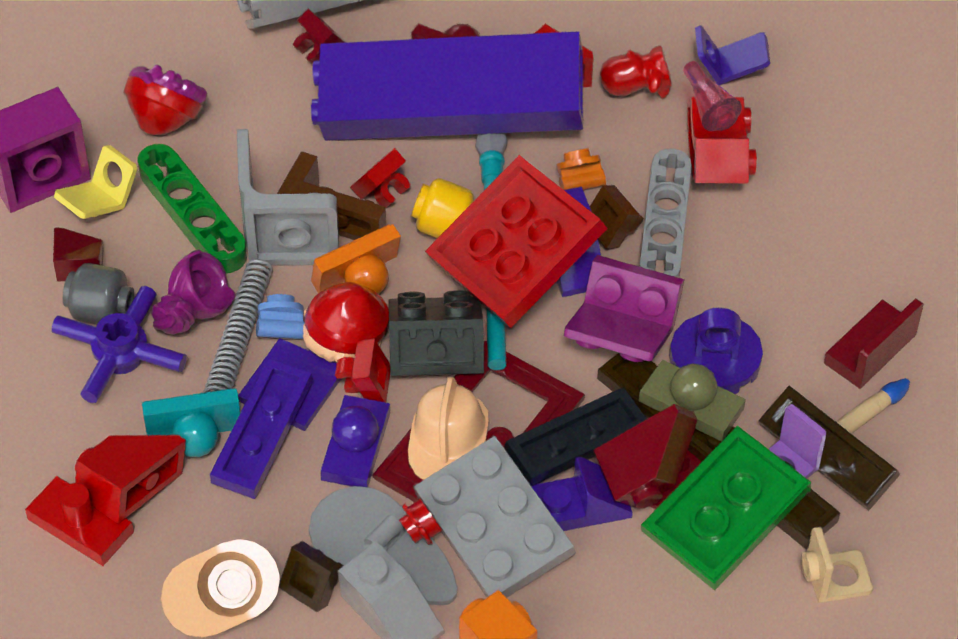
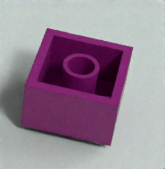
(40, 149)

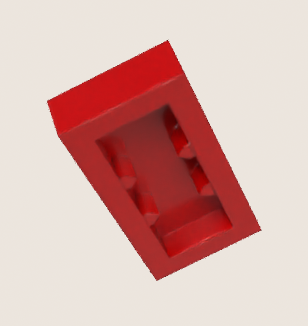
(69, 516)

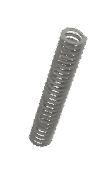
(239, 332)

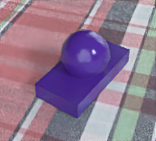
(355, 441)

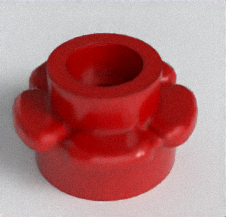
(419, 522)

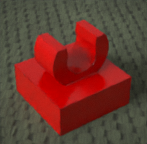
(381, 176)
(366, 372)

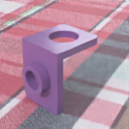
(800, 441)

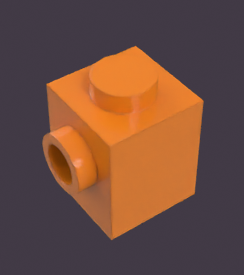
(495, 619)

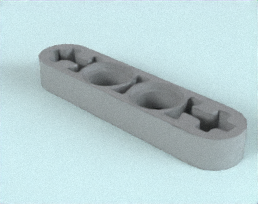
(665, 220)

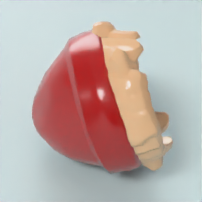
(343, 317)

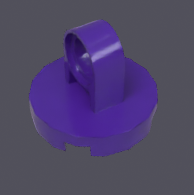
(721, 344)

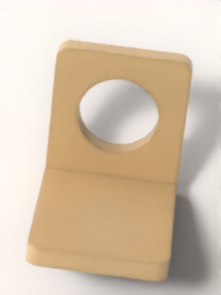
(819, 566)

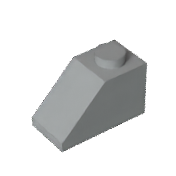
(387, 596)

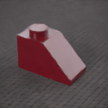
(647, 457)

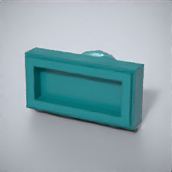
(194, 418)

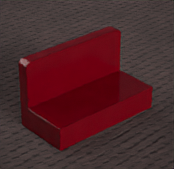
(874, 341)

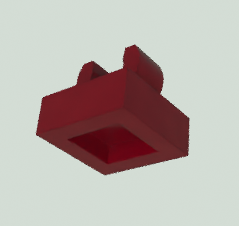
(318, 33)

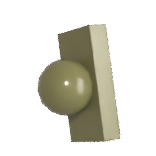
(696, 390)

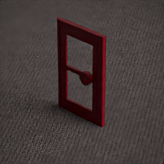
(561, 399)

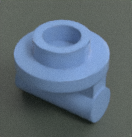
(280, 317)

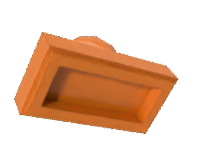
(359, 261)

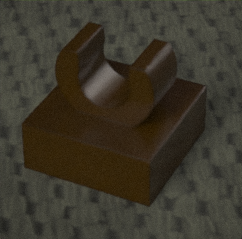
(309, 576)

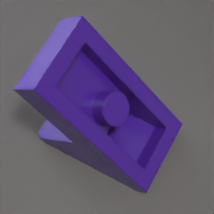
(582, 498)

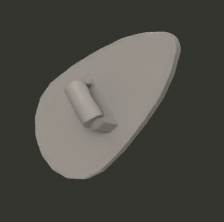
(360, 515)

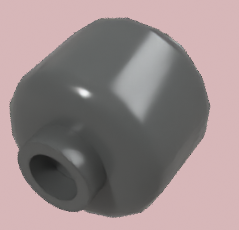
(96, 292)

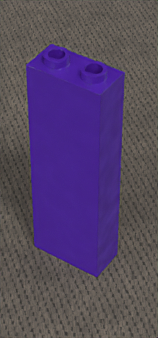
(449, 86)

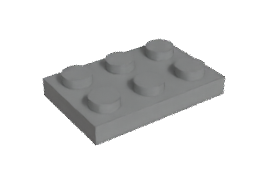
(494, 519)

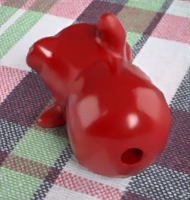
(633, 71)

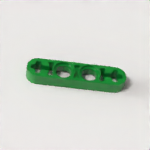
(196, 205)

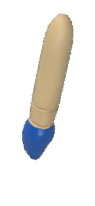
(871, 407)

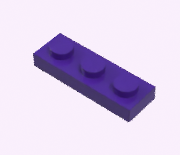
(261, 428)

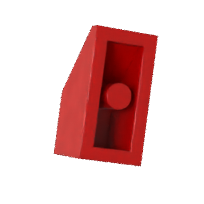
(129, 471)

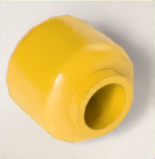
(440, 206)

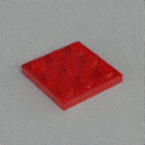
(516, 240)

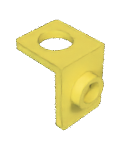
(100, 194)

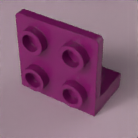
(626, 310)

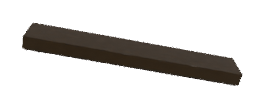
(798, 523)

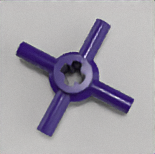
(118, 344)

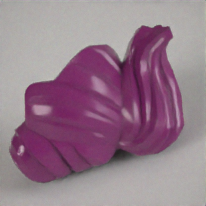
(195, 291)

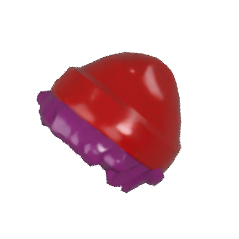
(162, 100)

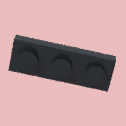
(558, 442)

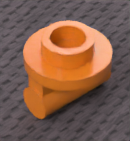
(581, 170)

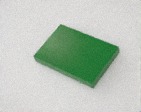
(726, 507)

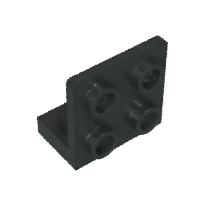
(436, 334)

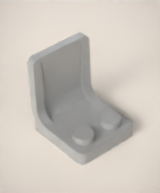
(284, 226)

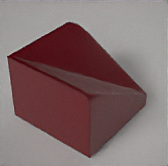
(73, 250)

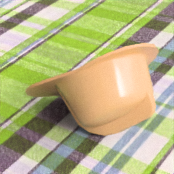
(445, 427)
(220, 588)

